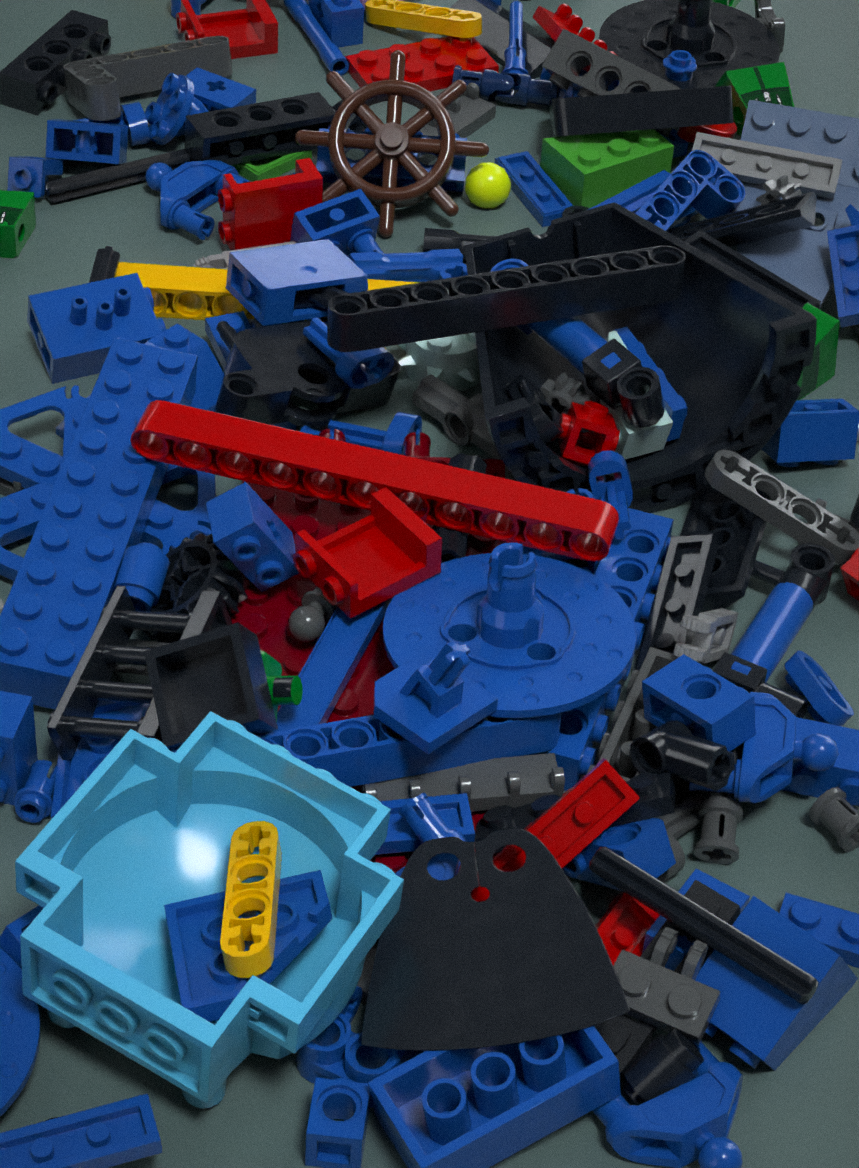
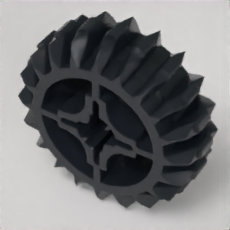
(196, 568)

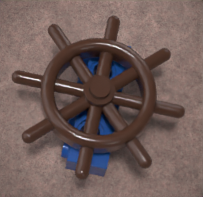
(391, 164)

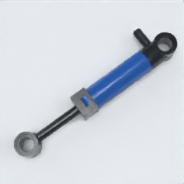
(775, 624)

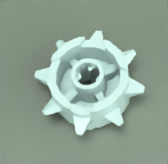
(447, 358)

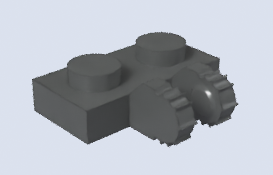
(665, 996)

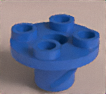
(169, 112)

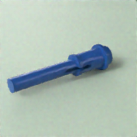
(515, 53)

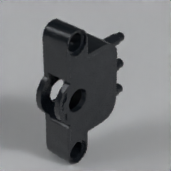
(280, 362)

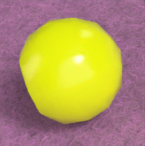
(487, 185)

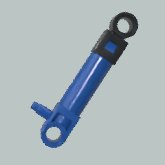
(607, 366)

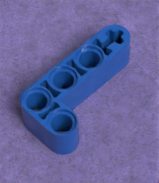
(694, 182)

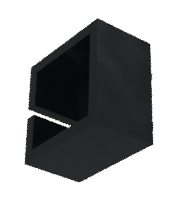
(209, 673)

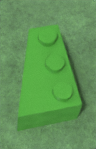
(604, 164)

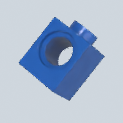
(331, 1141)

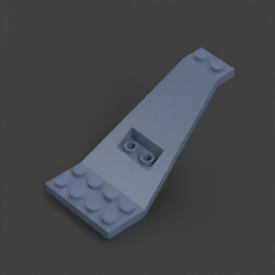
(804, 254)

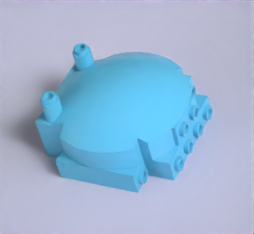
(160, 832)

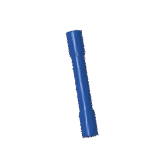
(328, 52)

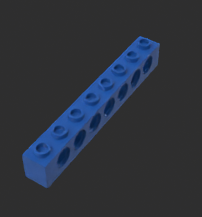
(633, 572)

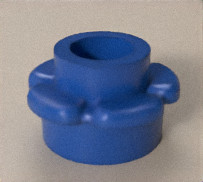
(679, 65)

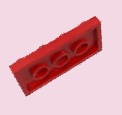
(426, 62)

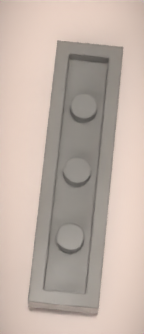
(761, 163)

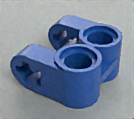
(340, 1054)

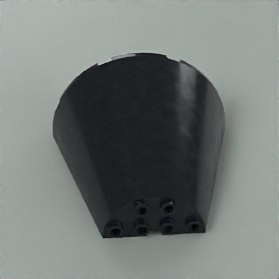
(720, 344)

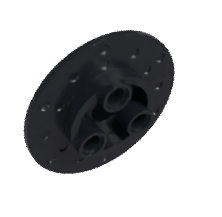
(710, 31)

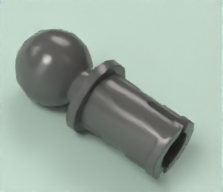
(309, 620)

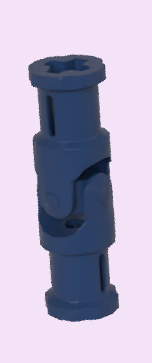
(500, 86)

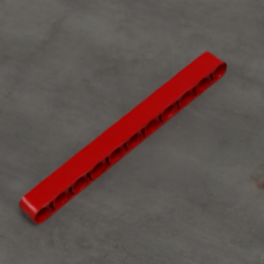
(352, 472)

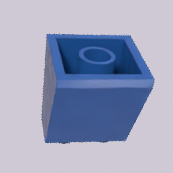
(756, 1014)

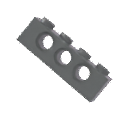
(574, 53)

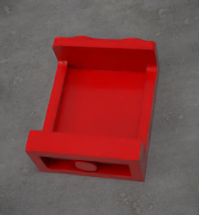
(249, 30)
(264, 209)
(371, 556)

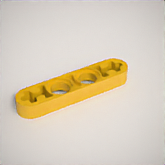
(424, 18)
(249, 897)

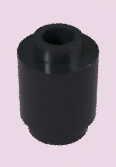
(661, 1067)

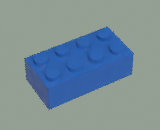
(492, 1100)

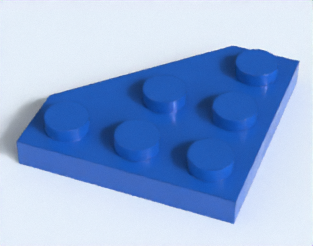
(196, 935)

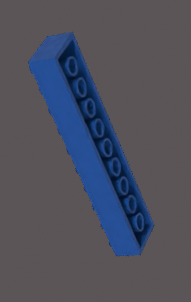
(88, 522)

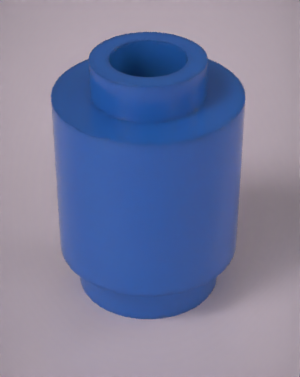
(143, 574)

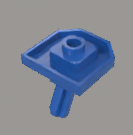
(432, 699)

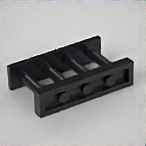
(103, 653)

